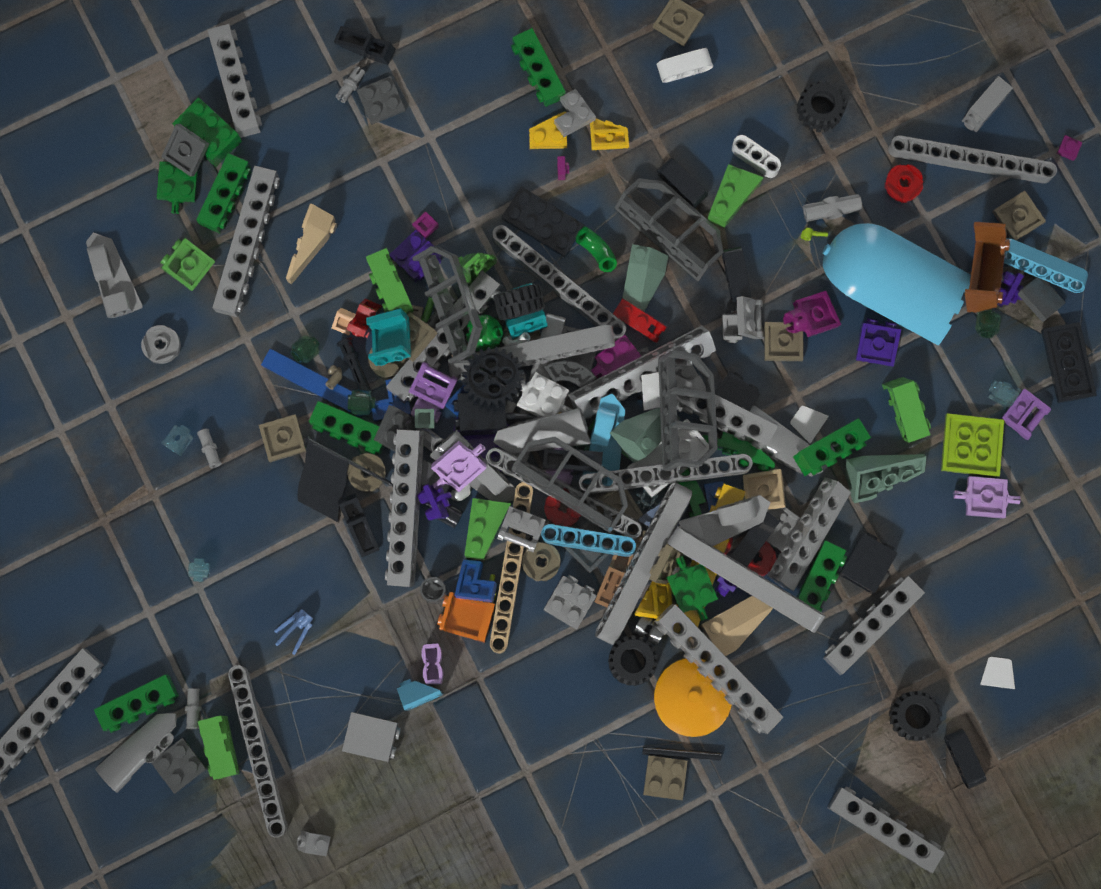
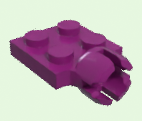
(812, 315)
(615, 357)

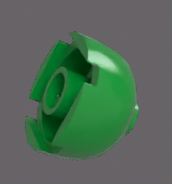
(490, 335)

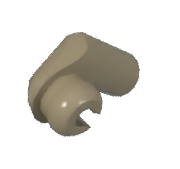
(335, 378)

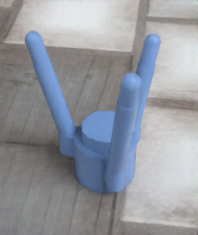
(300, 619)

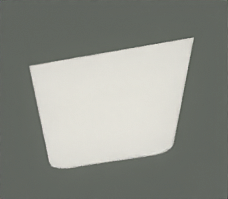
(808, 422)
(998, 673)

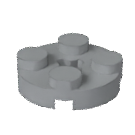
(152, 339)

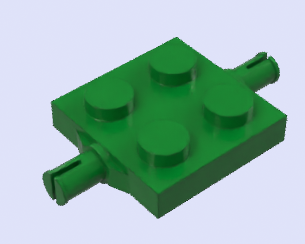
(175, 186)
(692, 588)

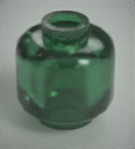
(988, 323)
(305, 349)
(361, 402)

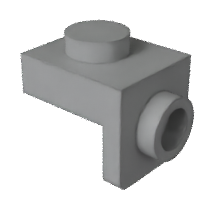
(730, 328)
(313, 843)

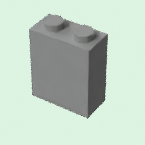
(987, 104)
(371, 737)

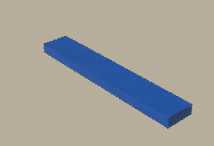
(306, 379)

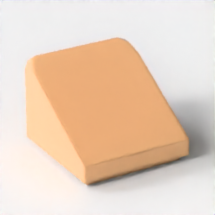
(342, 319)

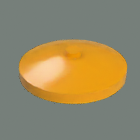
(689, 701)

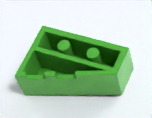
(732, 194)
(388, 282)
(908, 409)
(484, 525)
(219, 747)

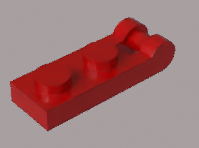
(639, 320)

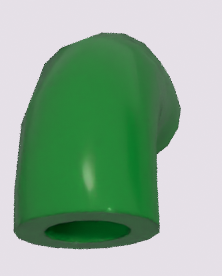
(597, 248)

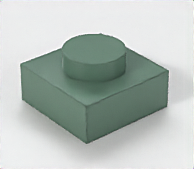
(424, 418)

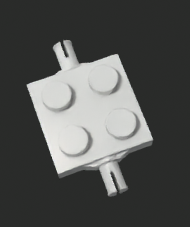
(543, 397)

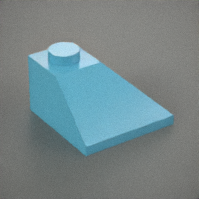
(415, 694)

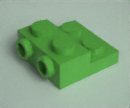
(186, 263)

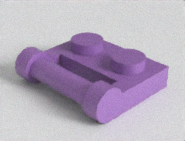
(429, 390)
(1021, 409)

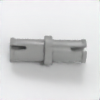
(350, 84)
(209, 448)
(192, 708)

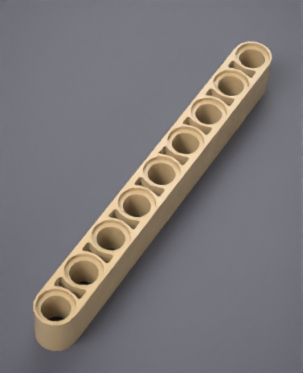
(513, 577)

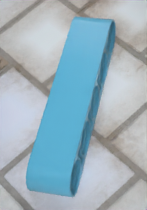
(1046, 267)
(580, 534)

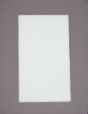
(650, 391)

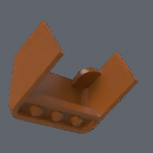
(987, 267)

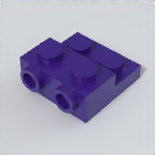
(409, 248)
(878, 342)

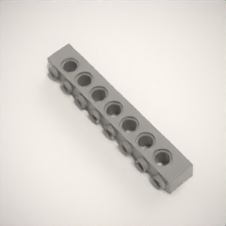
(259, 178)
(482, 283)
(632, 371)
(411, 516)
(43, 704)
(769, 715)

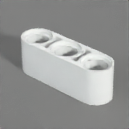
(684, 65)
(753, 148)

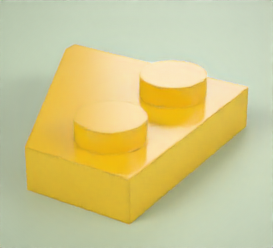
(547, 135)
(608, 135)
(655, 600)

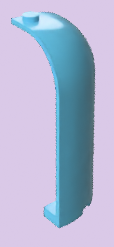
(896, 279)

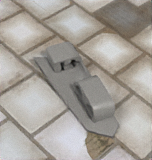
(113, 280)
(566, 426)
(783, 443)
(490, 482)
(727, 520)
(142, 747)

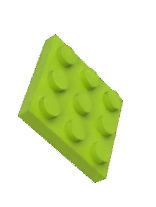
(972, 445)

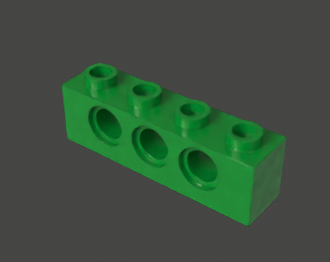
(528, 41)
(230, 166)
(323, 412)
(807, 458)
(826, 552)
(106, 712)

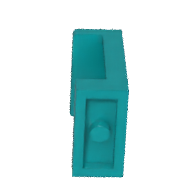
(526, 323)
(389, 337)

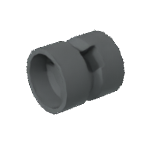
(433, 590)
(653, 636)

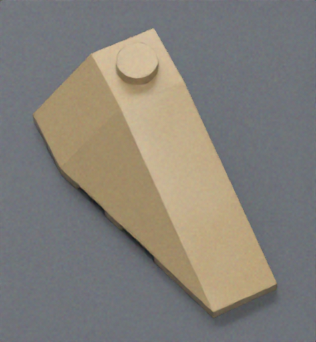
(317, 231)
(735, 625)

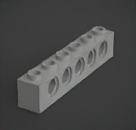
(219, 37)
(748, 419)
(809, 534)
(911, 593)
(932, 853)

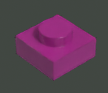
(1069, 148)
(563, 168)
(425, 225)

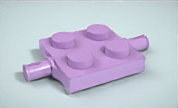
(458, 466)
(986, 497)

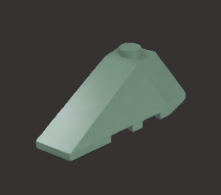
(644, 275)
(639, 434)
(876, 473)

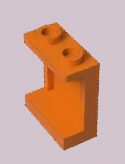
(466, 617)

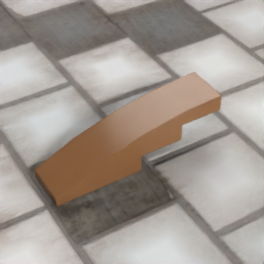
(615, 574)

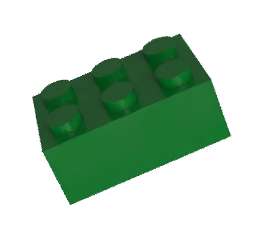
(210, 127)

